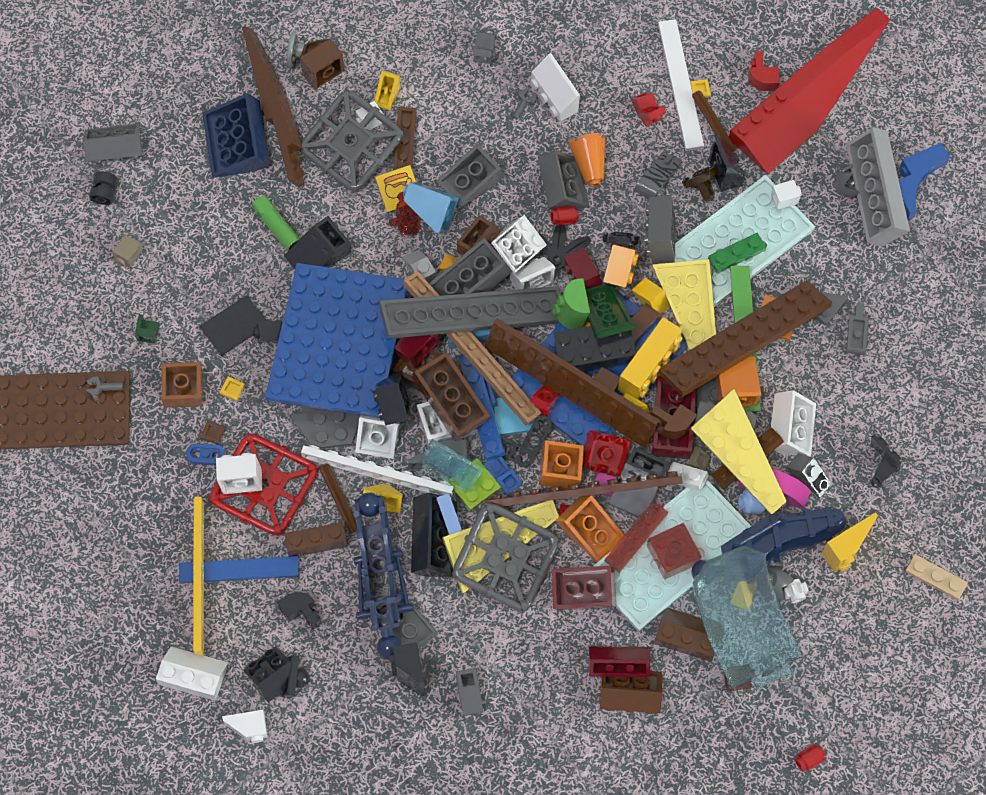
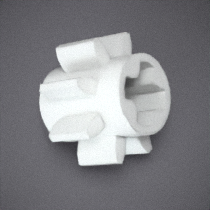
(796, 591)

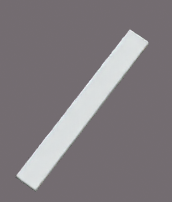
(680, 85)

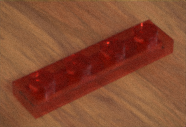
(636, 536)

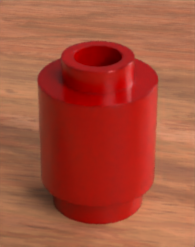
(564, 215)
(810, 757)

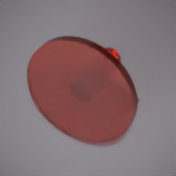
(407, 219)

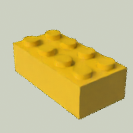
(650, 358)

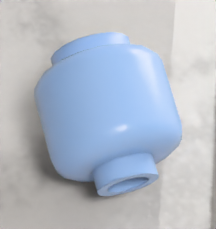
(749, 503)

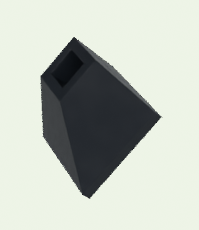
(269, 673)

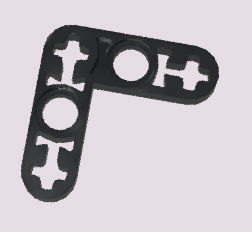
(525, 448)

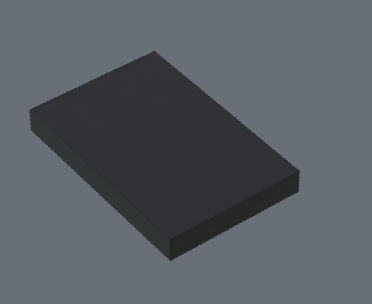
(232, 325)

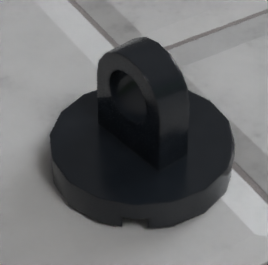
(620, 238)

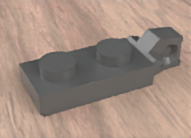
(857, 331)

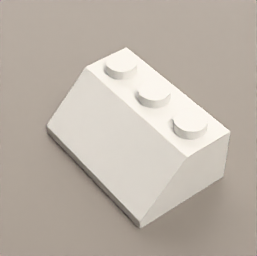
(555, 88)
(794, 421)
(191, 673)

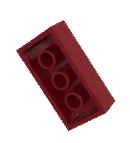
(669, 400)

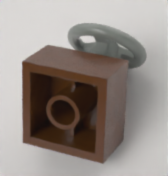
(319, 59)

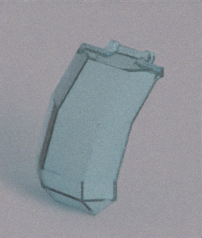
(744, 618)

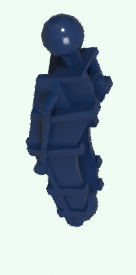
(370, 505)
(785, 533)

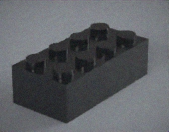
(588, 353)

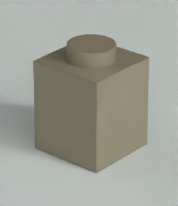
(127, 251)

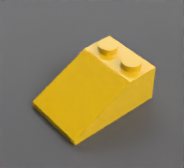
(842, 549)

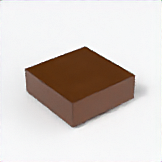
(212, 432)

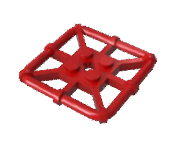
(269, 495)

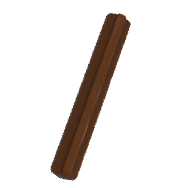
(711, 118)
(338, 497)

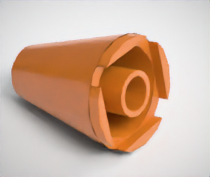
(590, 157)

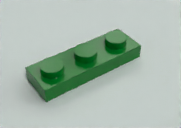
(737, 253)

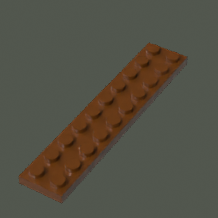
(744, 338)
(571, 383)

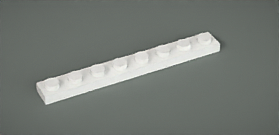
(370, 469)

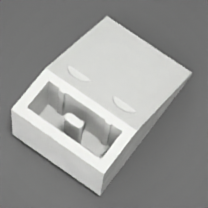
(518, 243)
(432, 425)

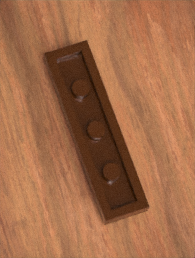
(404, 150)
(768, 440)

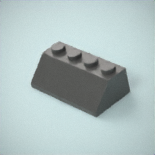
(473, 272)

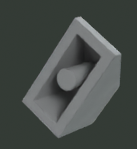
(419, 262)

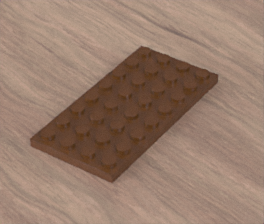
(60, 413)

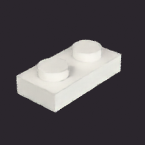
(691, 477)

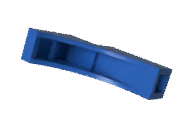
(915, 170)

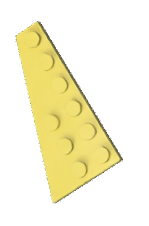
(690, 298)
(734, 443)
(540, 514)

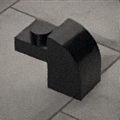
(299, 604)

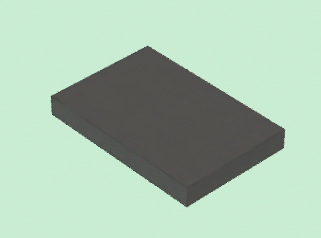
(413, 626)

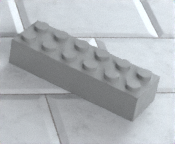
(878, 187)

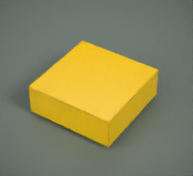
(701, 85)
(232, 389)

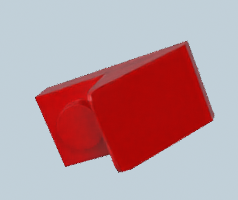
(545, 399)

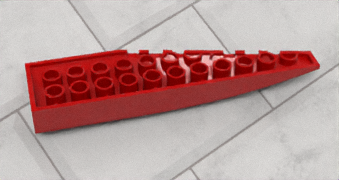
(806, 98)

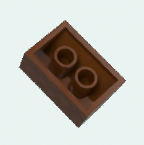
(684, 634)
(632, 693)

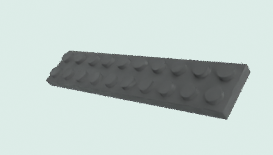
(468, 311)

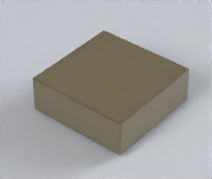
(699, 459)

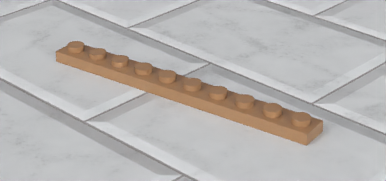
(481, 359)

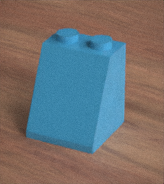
(431, 205)

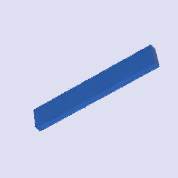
(242, 569)

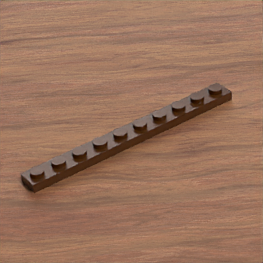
(593, 488)

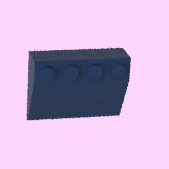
(236, 137)

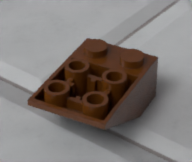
(475, 233)

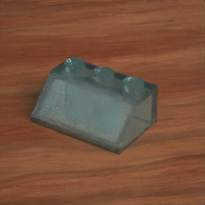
(451, 466)

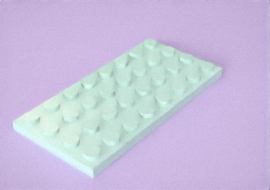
(744, 216)
(640, 586)

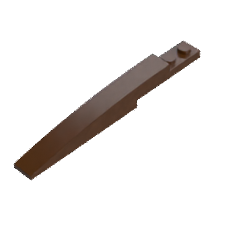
(275, 107)

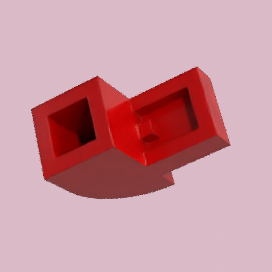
(763, 77)
(647, 108)

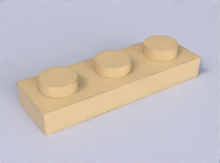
(936, 577)

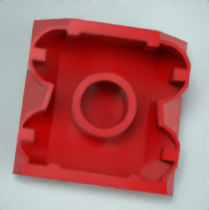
(605, 453)

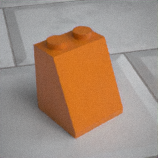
(742, 378)

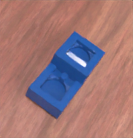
(503, 474)

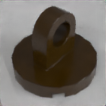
(700, 179)

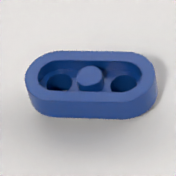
(206, 452)

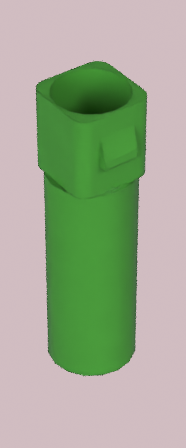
(275, 222)

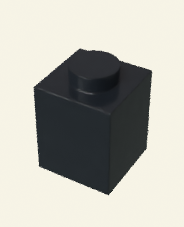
(267, 331)

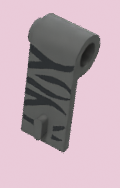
(657, 175)

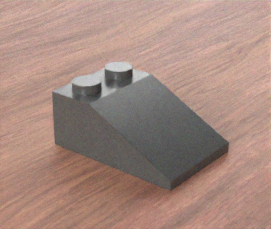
(471, 175)

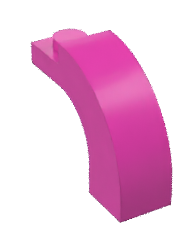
(793, 490)

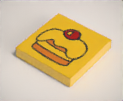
(392, 186)

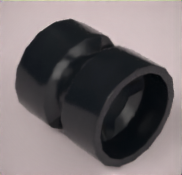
(103, 188)

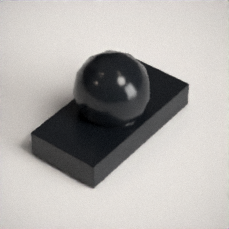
(297, 678)

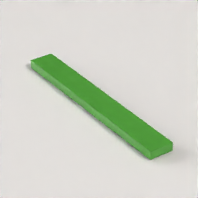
(742, 304)

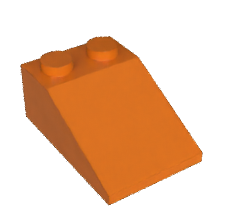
(590, 527)

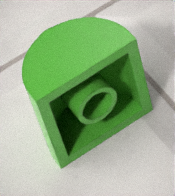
(572, 305)

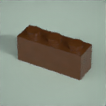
(315, 539)

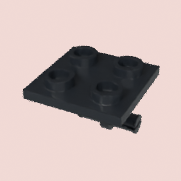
(888, 464)

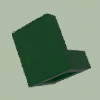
(146, 330)

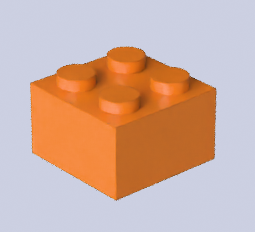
(560, 464)

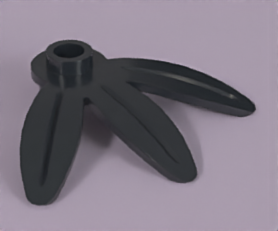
(557, 249)

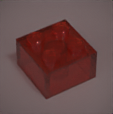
(673, 550)

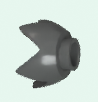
(845, 183)
(779, 580)

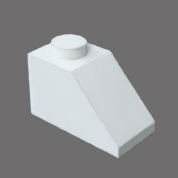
(248, 725)

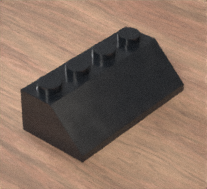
(429, 552)

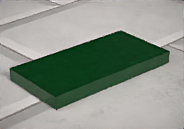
(607, 311)

